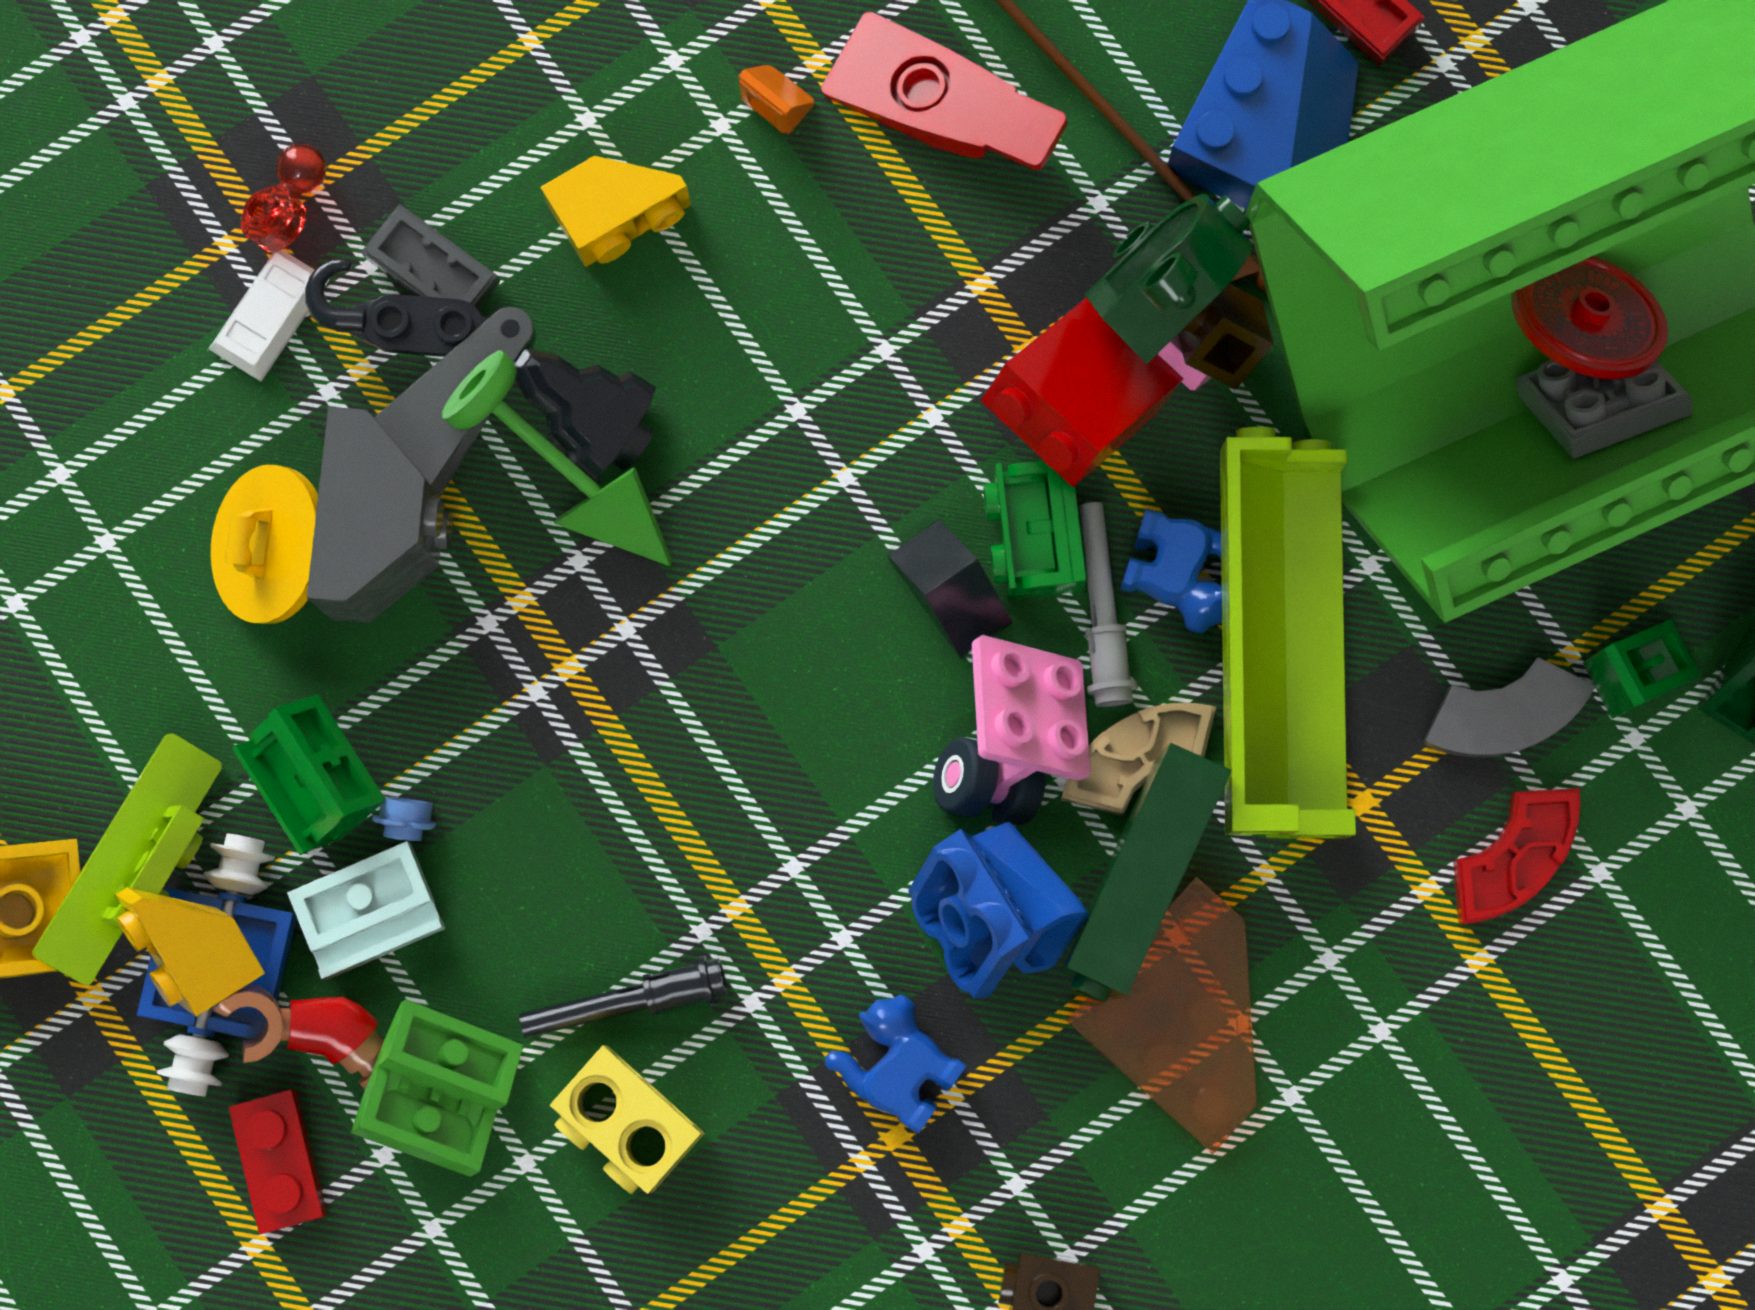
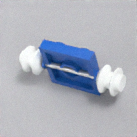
(270, 939)

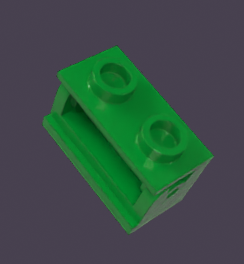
(1037, 531)
(309, 774)

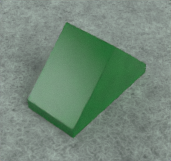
(1641, 668)

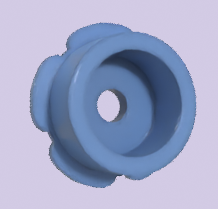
(405, 818)

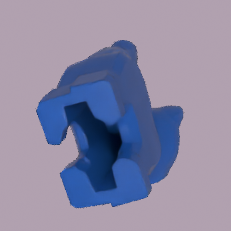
(1173, 576)
(910, 1061)

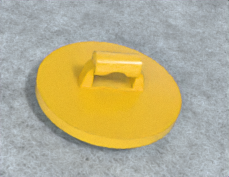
(265, 544)

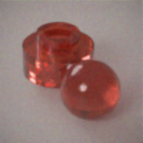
(275, 214)

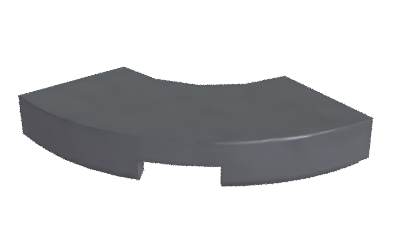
(1509, 717)

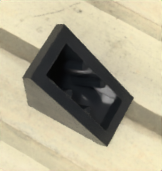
(950, 587)

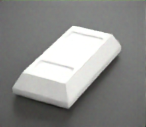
(265, 316)

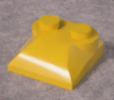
(31, 891)

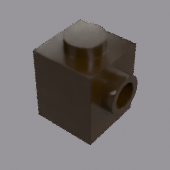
(1227, 337)
(1048, 1284)

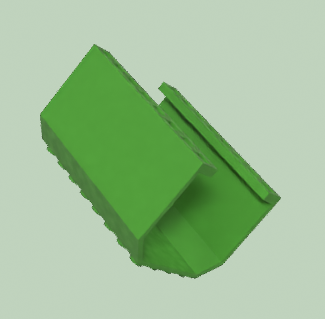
(1401, 272)

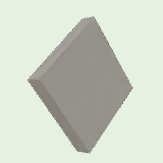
(1598, 412)

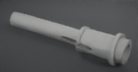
(1106, 638)

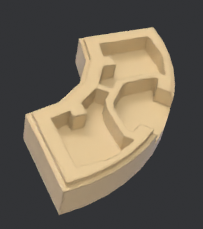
(1127, 751)

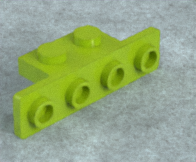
(137, 851)

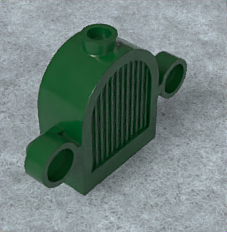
(1171, 272)

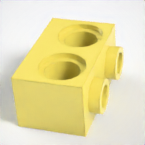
(636, 1107)

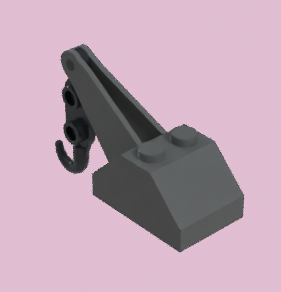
(386, 473)

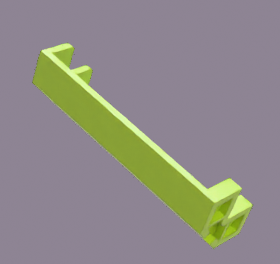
(1283, 637)

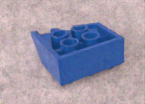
(1269, 102)

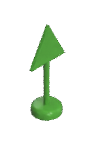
(613, 514)

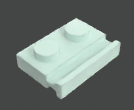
(366, 910)

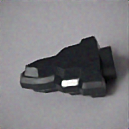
(588, 410)

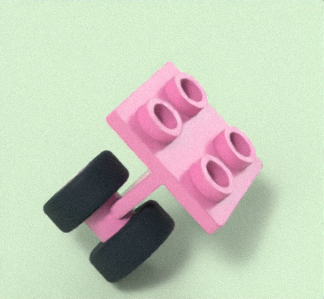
(1027, 726)

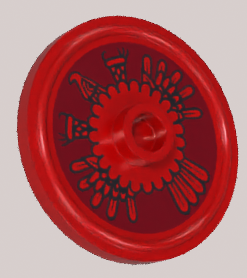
(1593, 320)

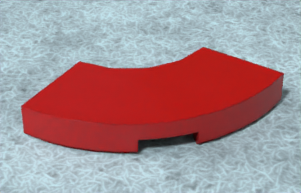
(1521, 858)

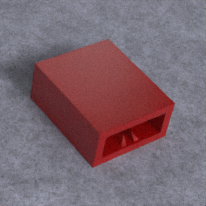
(1079, 393)

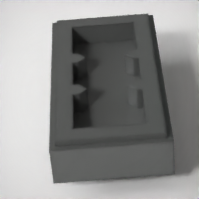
(428, 261)

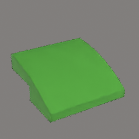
(437, 1088)

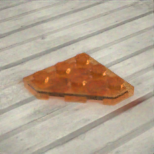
(1186, 1019)

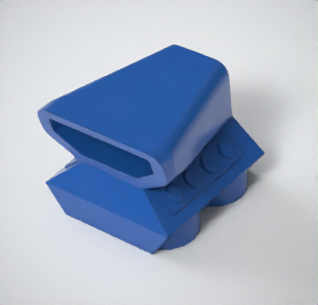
(994, 907)

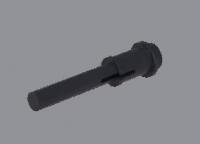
(658, 993)

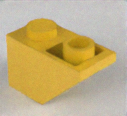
(611, 203)
(193, 945)

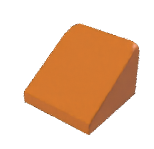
(774, 97)

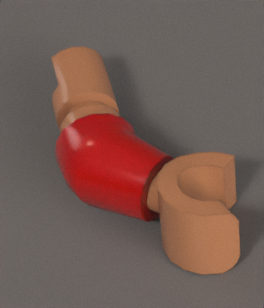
(318, 1026)

